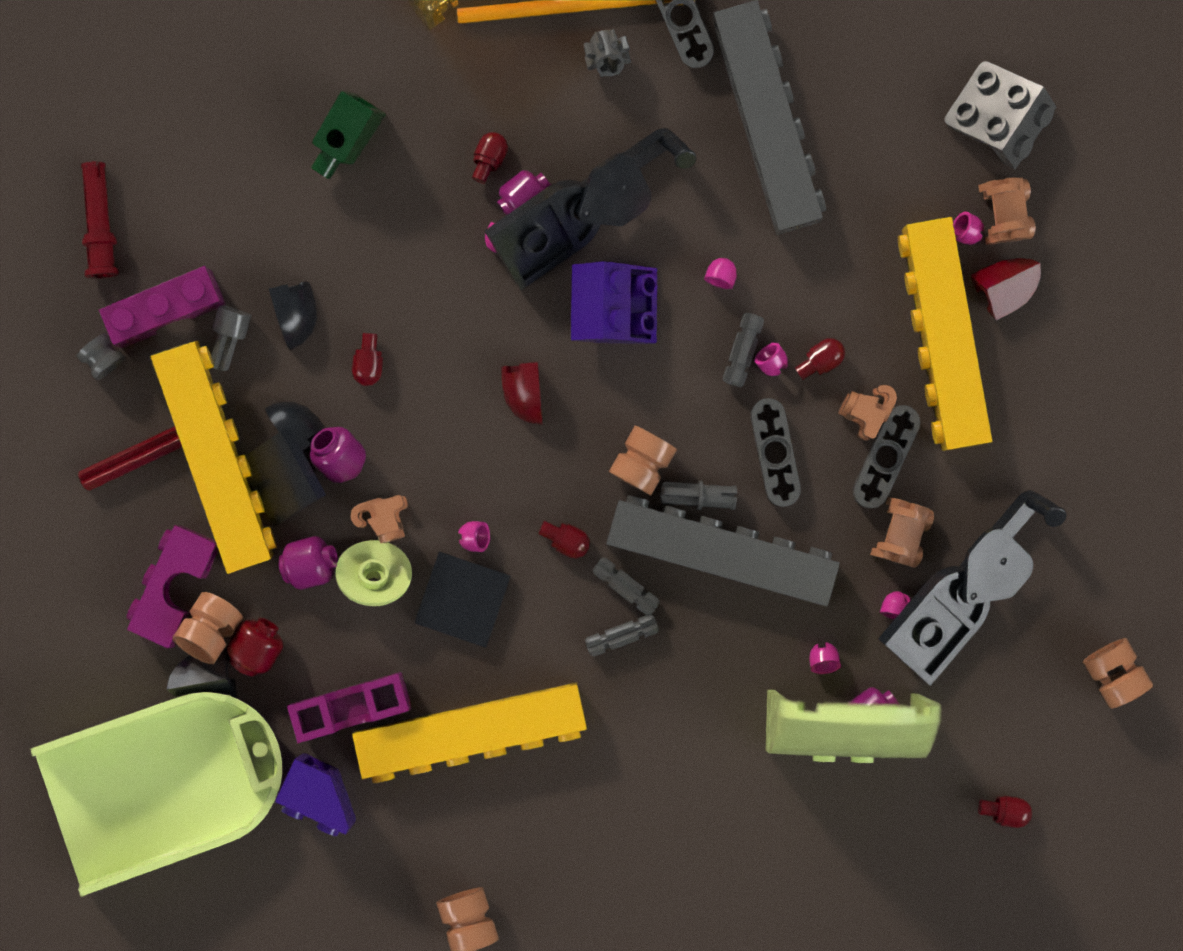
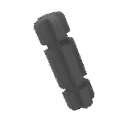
(743, 349)
(626, 586)
(621, 635)

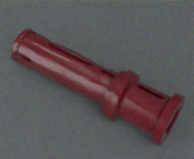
(99, 239)

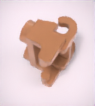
(1009, 210)
(867, 412)
(384, 516)
(904, 533)

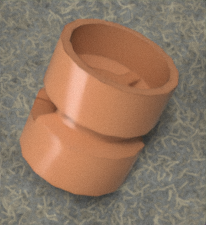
(643, 459)
(205, 632)
(1123, 685)
(469, 926)

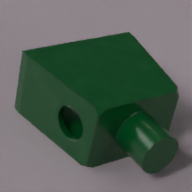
(356, 121)

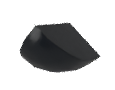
(295, 312)
(298, 418)
(196, 676)

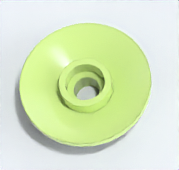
(378, 561)

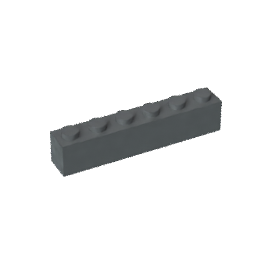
(767, 117)
(722, 552)

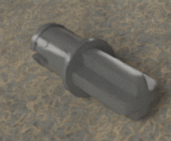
(698, 495)

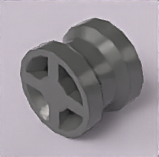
(100, 356)

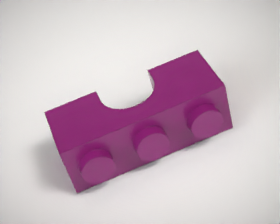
(161, 305)
(155, 613)
(349, 707)

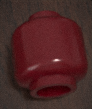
(255, 646)

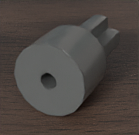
(230, 325)

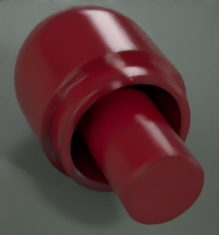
(489, 155)
(822, 358)
(367, 362)
(566, 539)
(1007, 811)

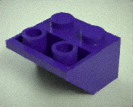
(614, 303)
(318, 793)

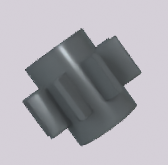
(607, 53)

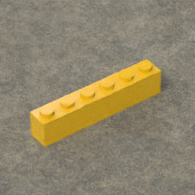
(945, 333)
(213, 456)
(470, 731)

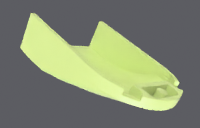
(851, 729)
(160, 785)

